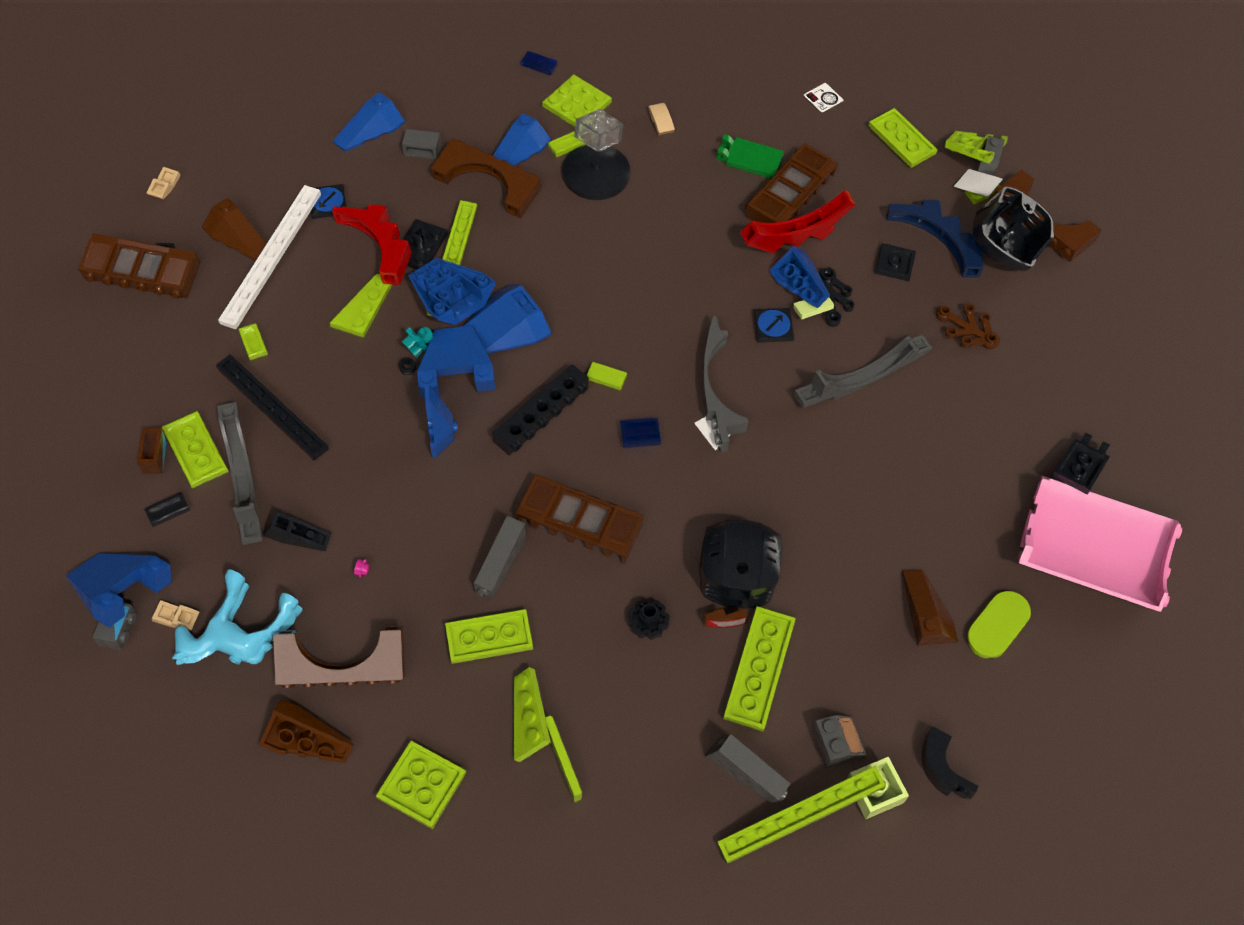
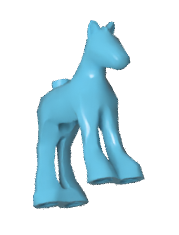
(227, 636)

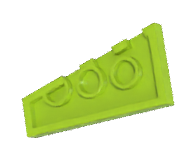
(362, 309)
(529, 717)

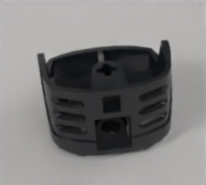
(1012, 243)
(743, 545)

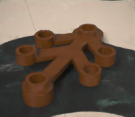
(969, 327)

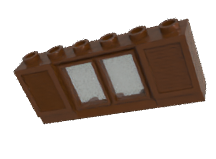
(791, 186)
(139, 265)
(580, 517)

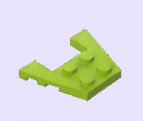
(971, 145)

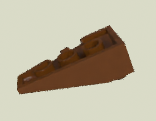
(301, 733)

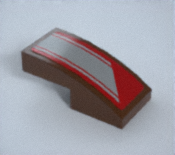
(719, 619)

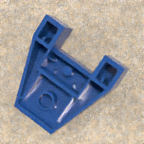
(455, 352)
(108, 575)

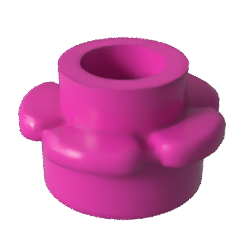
(361, 568)

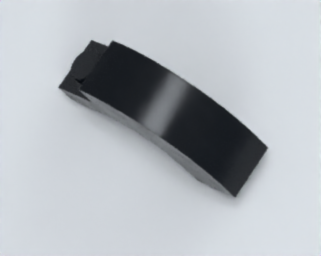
(938, 770)

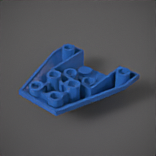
(451, 290)
(509, 321)

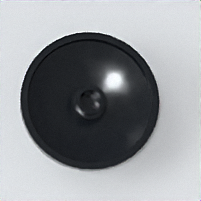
(595, 173)

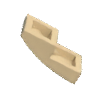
(661, 118)
(164, 183)
(175, 616)

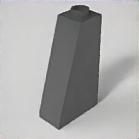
(500, 557)
(748, 768)

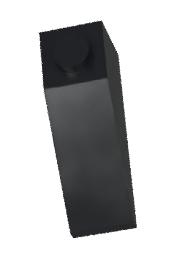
(296, 532)

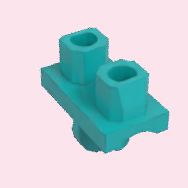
(416, 343)

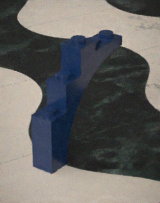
(947, 229)

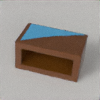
(152, 450)

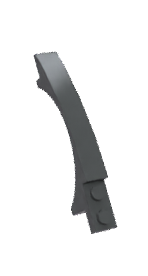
(836, 386)
(721, 417)
(244, 492)

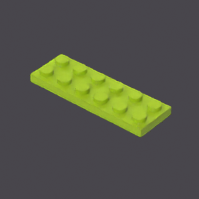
(759, 669)

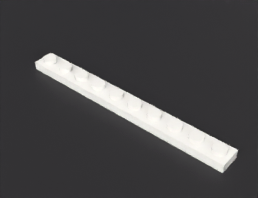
(269, 257)

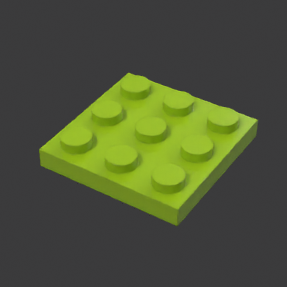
(575, 100)
(421, 784)

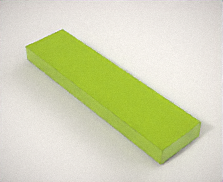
(563, 760)

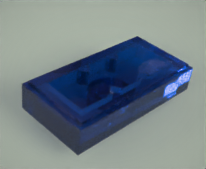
(539, 63)

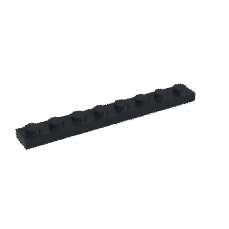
(272, 407)

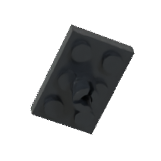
(424, 242)

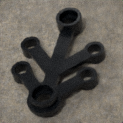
(829, 278)

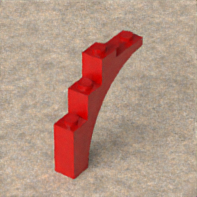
(817, 224)
(386, 234)

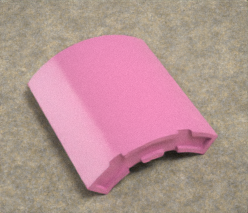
(1100, 543)

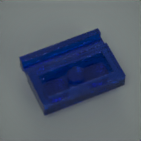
(640, 432)

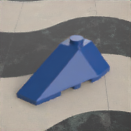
(372, 120)
(522, 141)
(800, 276)
(439, 422)

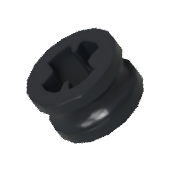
(408, 371)

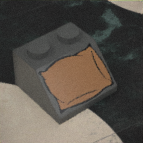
(838, 740)

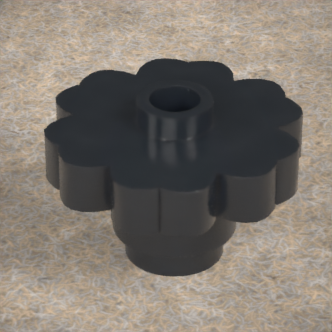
(648, 619)

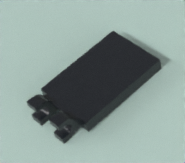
(1082, 464)

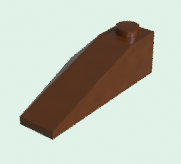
(231, 227)
(928, 614)

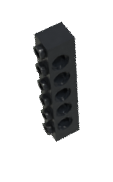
(571, 377)

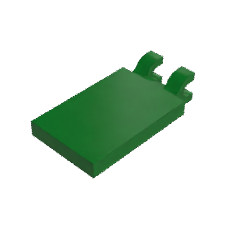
(750, 156)

